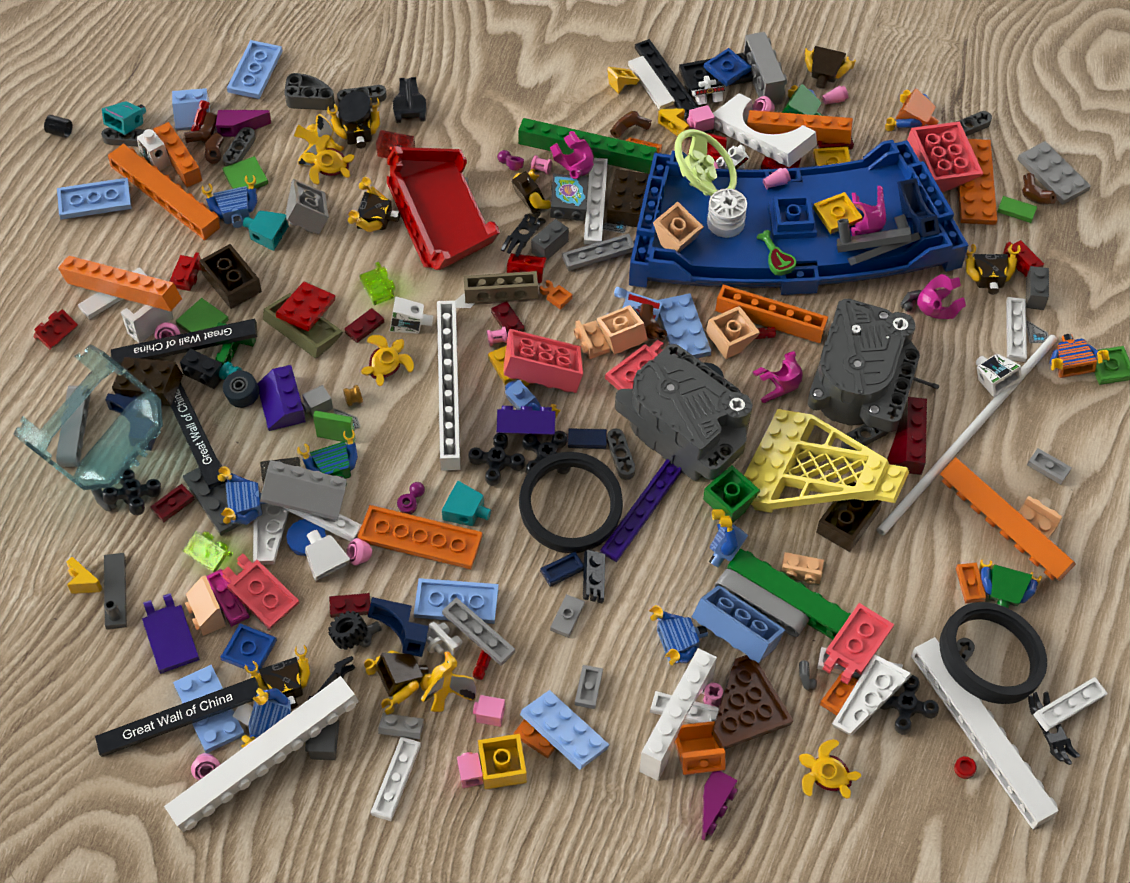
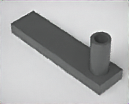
(901, 222)
(848, 243)
(115, 591)

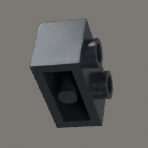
(201, 368)

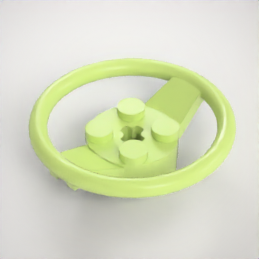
(699, 166)

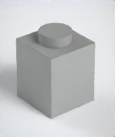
(318, 400)

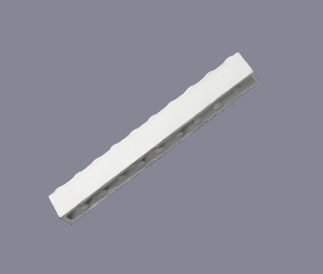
(448, 386)
(987, 738)
(261, 754)

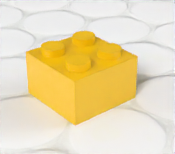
(502, 761)

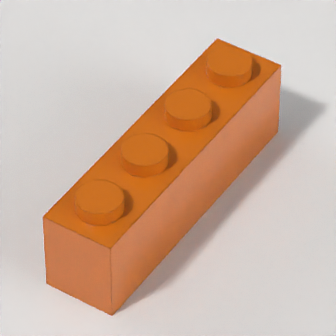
(179, 155)

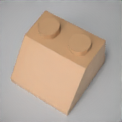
(677, 228)
(622, 329)
(731, 331)
(204, 607)

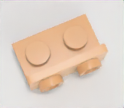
(591, 339)
(1040, 516)
(802, 568)

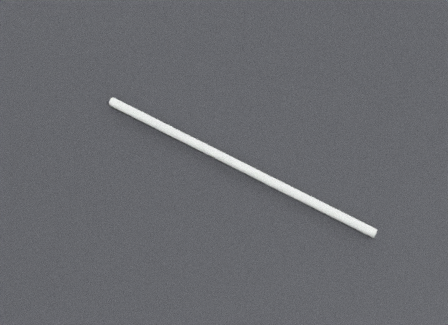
(963, 439)

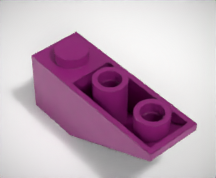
(232, 121)
(716, 794)

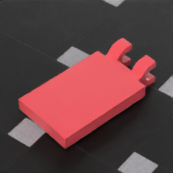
(623, 374)
(260, 591)
(857, 642)

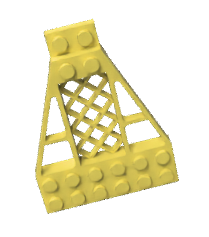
(787, 444)

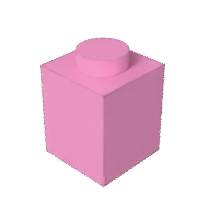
(701, 118)
(489, 710)
(470, 769)

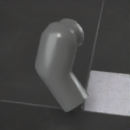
(907, 300)
(372, 629)
(805, 676)

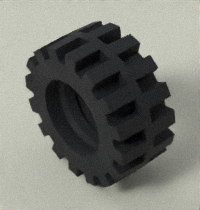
(351, 637)

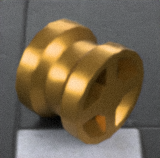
(352, 395)

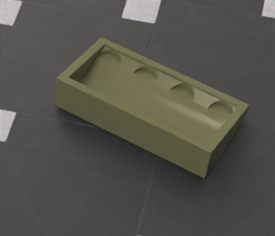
(315, 341)

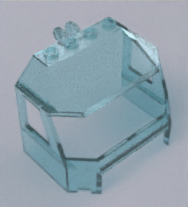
(118, 445)

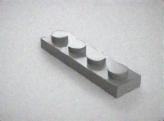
(598, 252)
(478, 631)

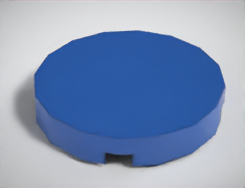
(297, 535)

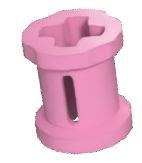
(547, 164)
(493, 336)
(715, 690)

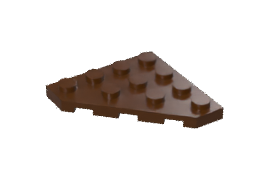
(748, 706)

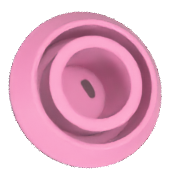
(763, 104)
(166, 330)
(359, 551)
(204, 765)

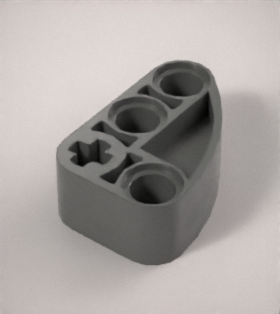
(307, 93)

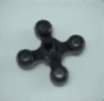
(531, 443)
(496, 459)
(132, 492)
(906, 711)

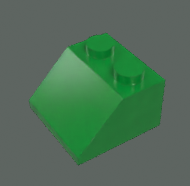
(731, 493)

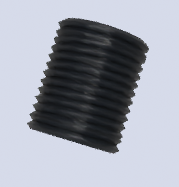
(58, 126)

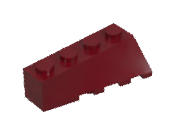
(910, 439)

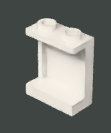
(144, 321)

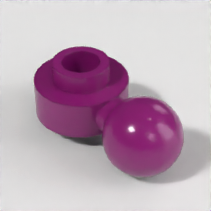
(513, 162)
(416, 490)

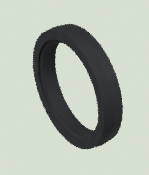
(581, 461)
(967, 678)

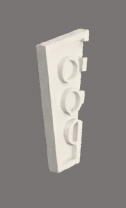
(268, 533)
(871, 691)

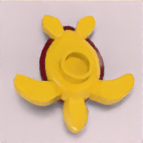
(327, 161)
(386, 359)
(827, 771)

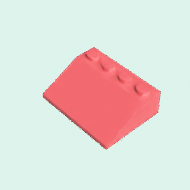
(945, 154)
(543, 361)

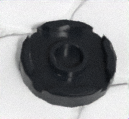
(355, 107)

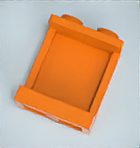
(698, 749)

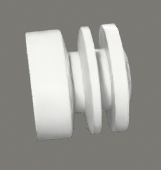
(727, 213)

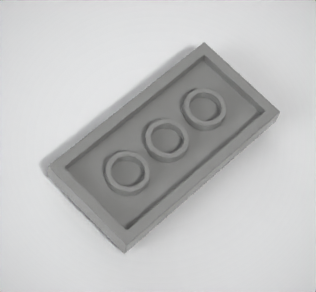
(1053, 172)

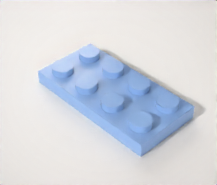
(254, 69)
(94, 198)
(684, 325)
(435, 595)
(217, 729)
(564, 729)

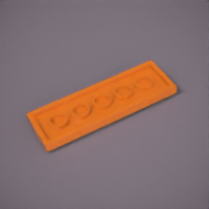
(977, 196)
(420, 537)

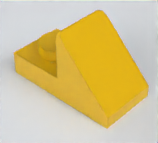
(619, 77)
(673, 120)
(83, 580)

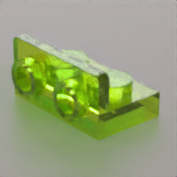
(377, 284)
(206, 550)

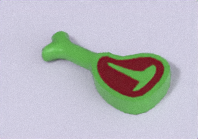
(778, 261)

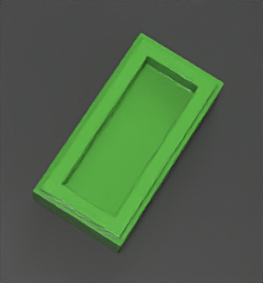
(1017, 209)

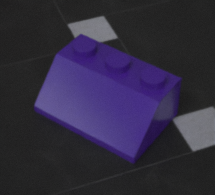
(281, 399)
(526, 420)

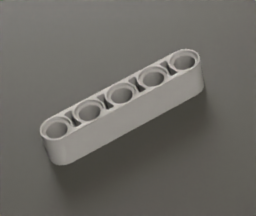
(72, 434)
(764, 602)

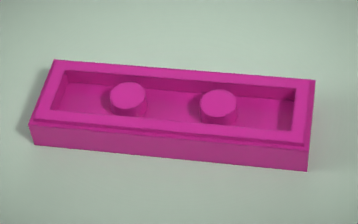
(228, 603)

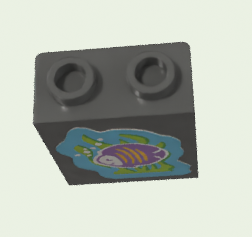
(569, 197)

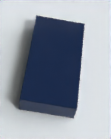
(587, 438)
(562, 569)

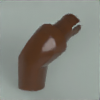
(628, 120)
(206, 129)
(212, 150)
(1035, 193)
(651, 326)

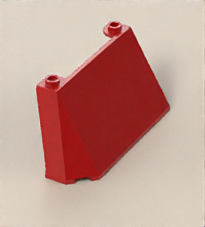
(437, 204)

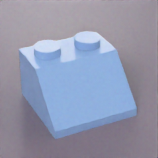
(185, 106)

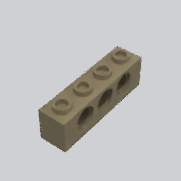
(501, 287)

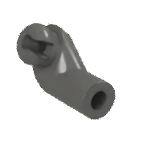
(98, 497)

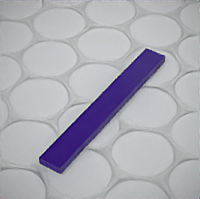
(641, 511)

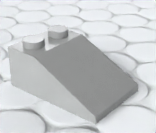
(306, 207)

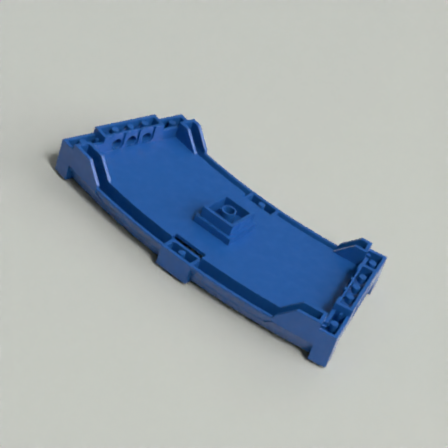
(793, 225)

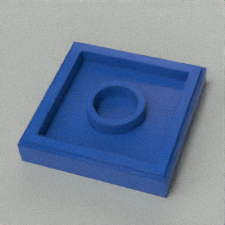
(727, 67)
(248, 646)

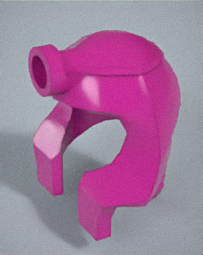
(580, 161)
(874, 216)
(930, 298)
(785, 379)

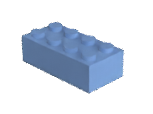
(738, 623)

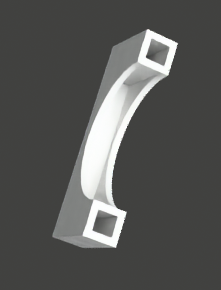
(783, 148)
(661, 741)

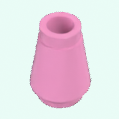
(836, 95)
(777, 178)

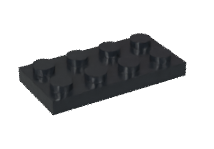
(694, 73)

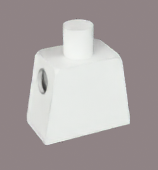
(324, 555)

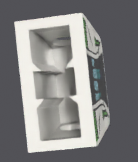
(150, 144)
(408, 316)
(997, 373)

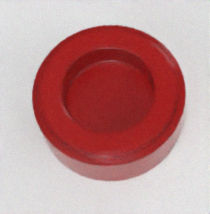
(965, 767)

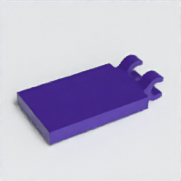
(169, 635)

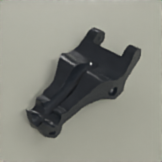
(409, 101)

